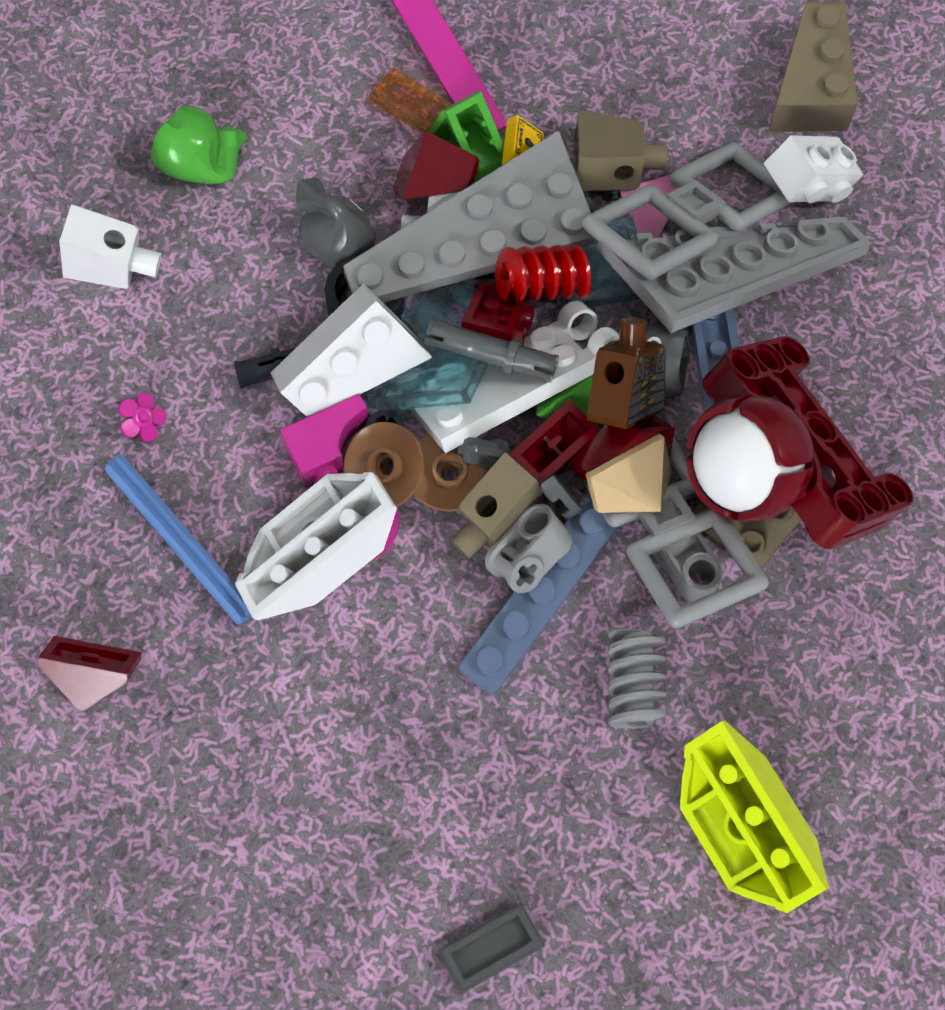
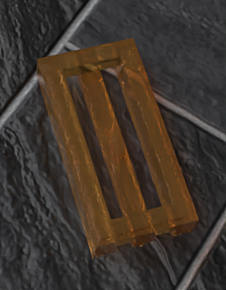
(402, 113)

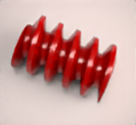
(543, 270)

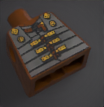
(628, 378)

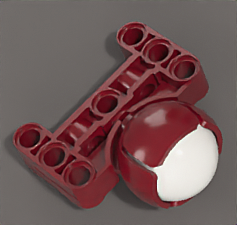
(776, 449)

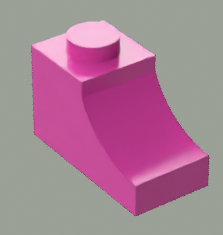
(319, 440)

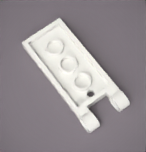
(507, 395)

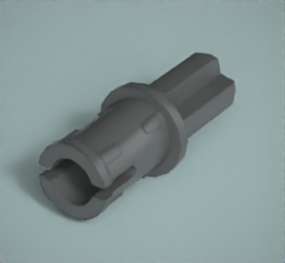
(483, 452)

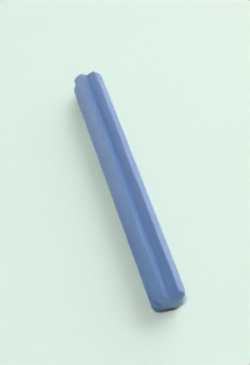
(178, 538)

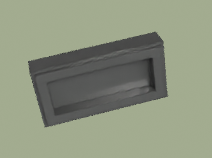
(491, 948)

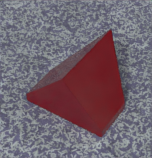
(434, 168)

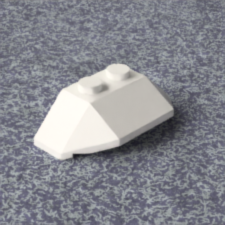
(316, 544)

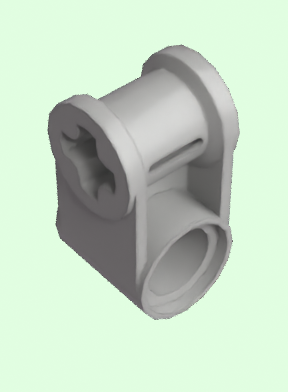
(532, 546)
(687, 558)

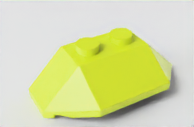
(749, 821)

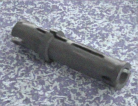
(496, 351)

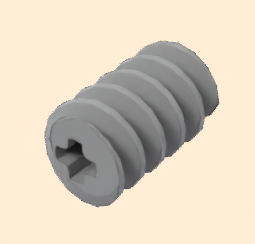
(635, 678)

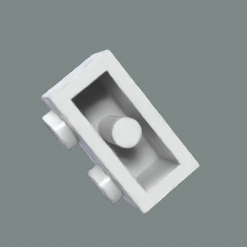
(814, 169)

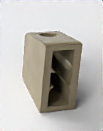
(613, 152)
(496, 505)

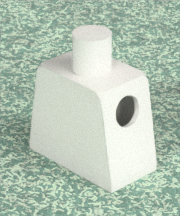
(103, 250)

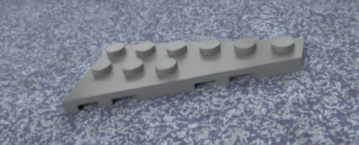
(518, 205)
(738, 266)

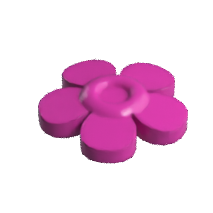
(141, 417)

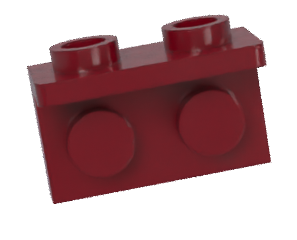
(498, 318)

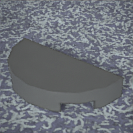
(557, 490)

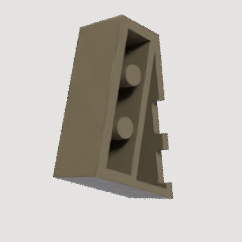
(819, 75)

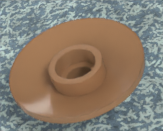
(379, 445)
(435, 490)

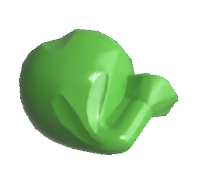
(195, 149)

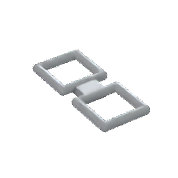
(689, 208)
(676, 524)

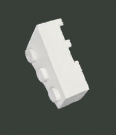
(348, 354)

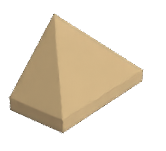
(632, 480)

